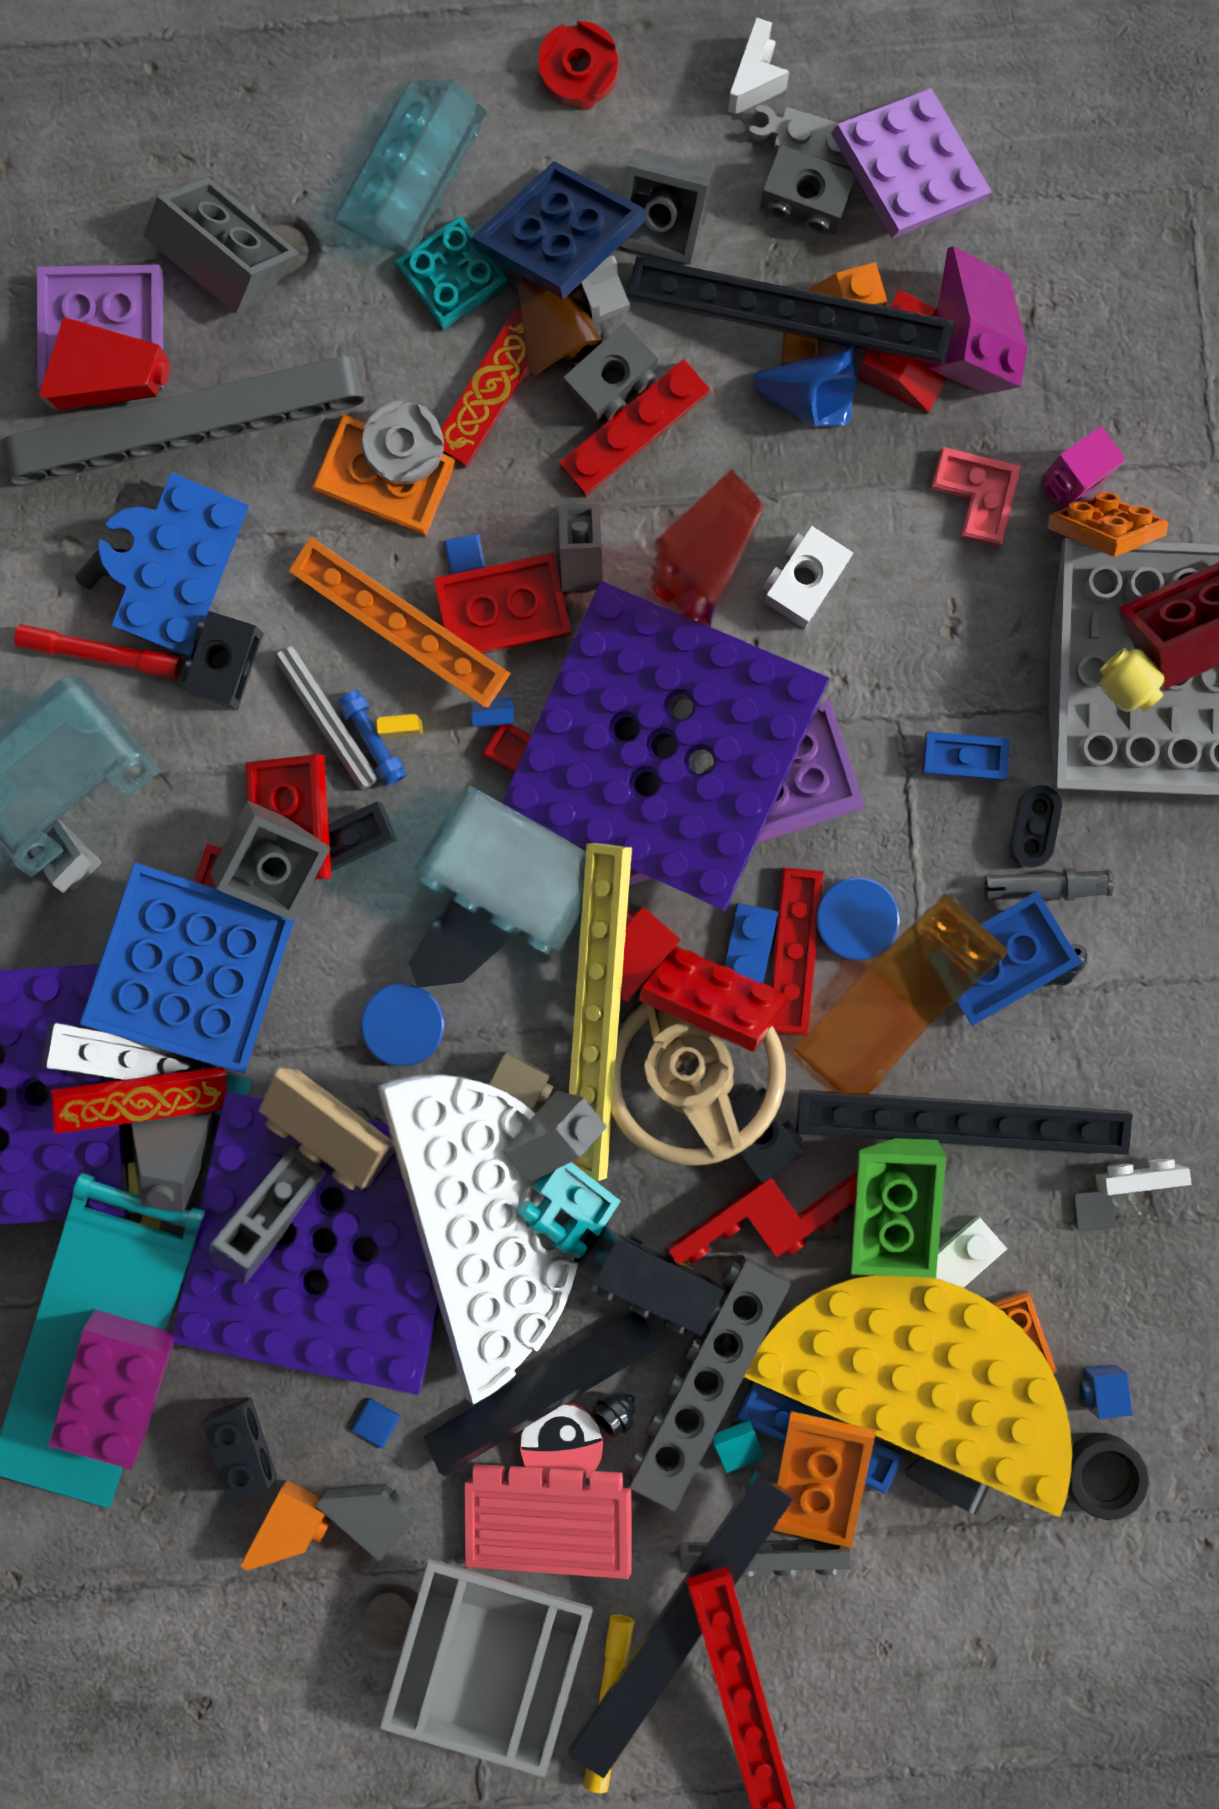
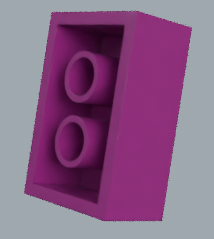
(112, 1389)

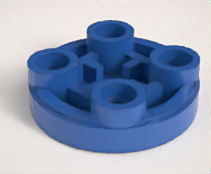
(857, 918)
(403, 1024)

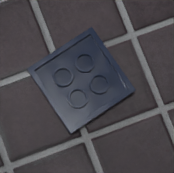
(558, 229)

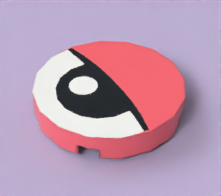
(563, 1440)

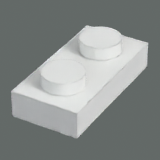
(1159, 1175)

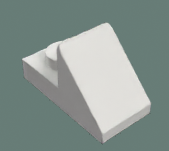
(756, 77)

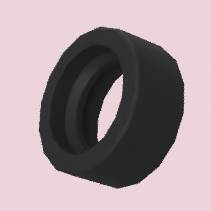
(1131, 1496)

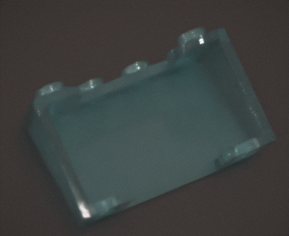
(55, 758)
(507, 868)

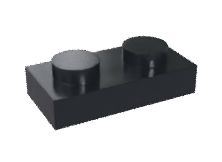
(359, 834)

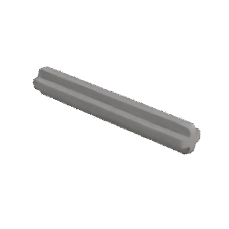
(326, 718)

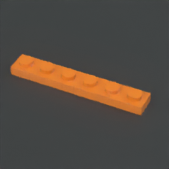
(399, 622)

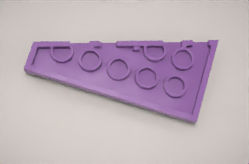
(817, 785)

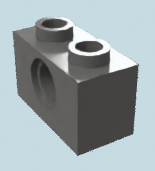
(798, 171)
(619, 353)

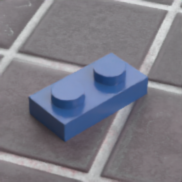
(965, 756)
(751, 941)

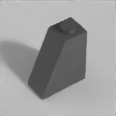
(169, 1158)

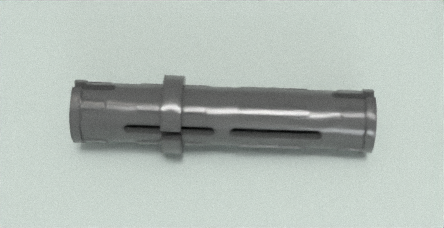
(1064, 884)

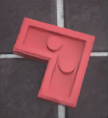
(986, 484)

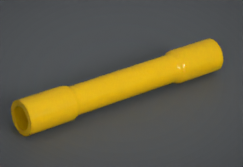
(616, 1655)

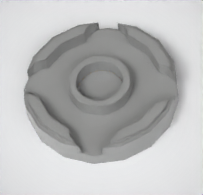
(402, 442)

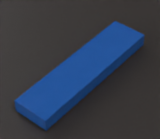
(771, 1415)

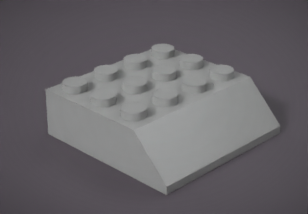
(486, 1668)

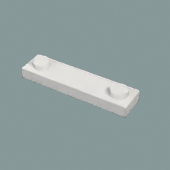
(968, 1253)

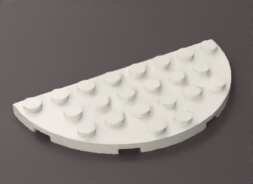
(489, 1270)

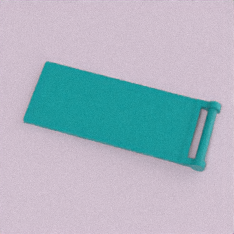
(100, 1267)

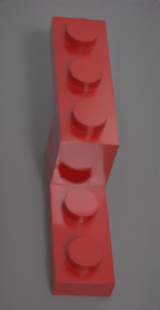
(770, 1215)

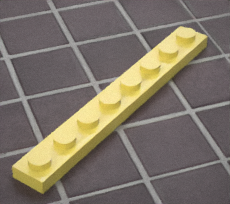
(599, 990)

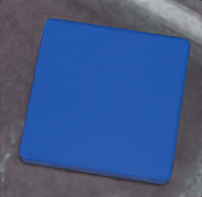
(464, 553)
(375, 1423)

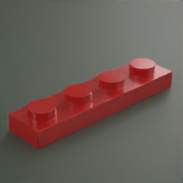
(634, 427)

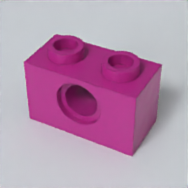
(1082, 468)

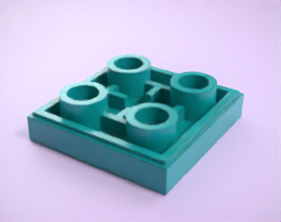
(450, 273)

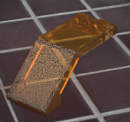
(900, 997)

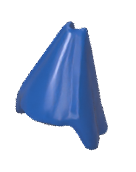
(813, 389)

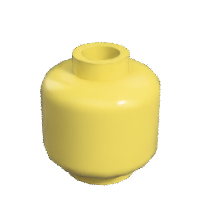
(1131, 680)

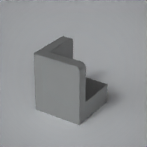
(604, 292)

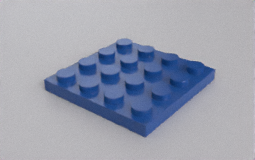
(187, 969)

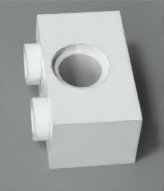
(820, 555)

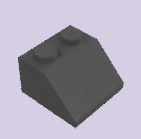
(673, 203)
(268, 861)

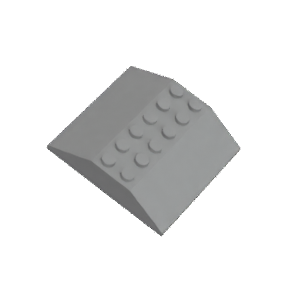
(1092, 740)

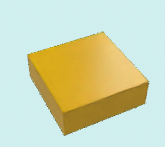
(399, 726)

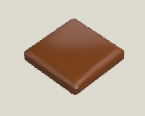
(798, 349)

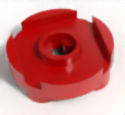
(573, 42)

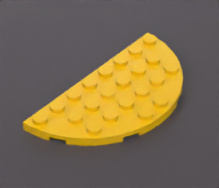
(929, 1375)

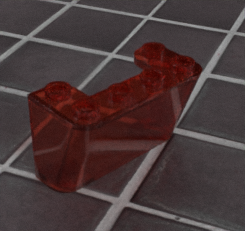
(706, 549)

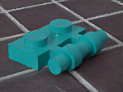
(578, 1197)

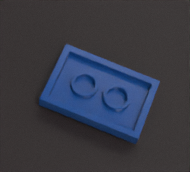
(1034, 957)

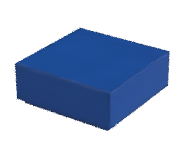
(499, 712)

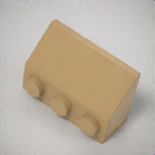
(325, 1128)

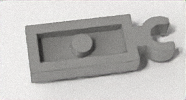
(799, 132)

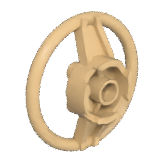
(700, 1095)

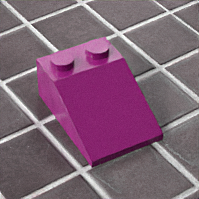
(988, 333)

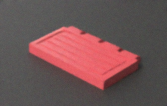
(550, 1524)

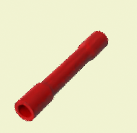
(143, 661)

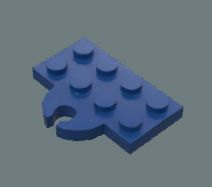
(172, 562)

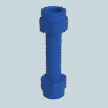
(354, 707)

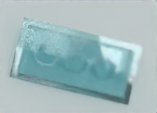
(411, 164)

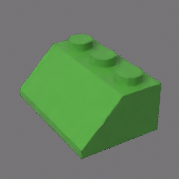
(898, 1208)

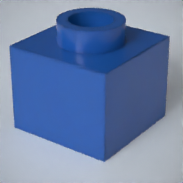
(1106, 1392)

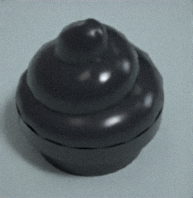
(615, 1413)

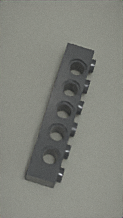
(668, 1481)

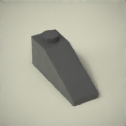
(265, 1216)

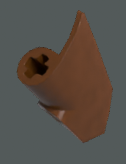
(555, 326)

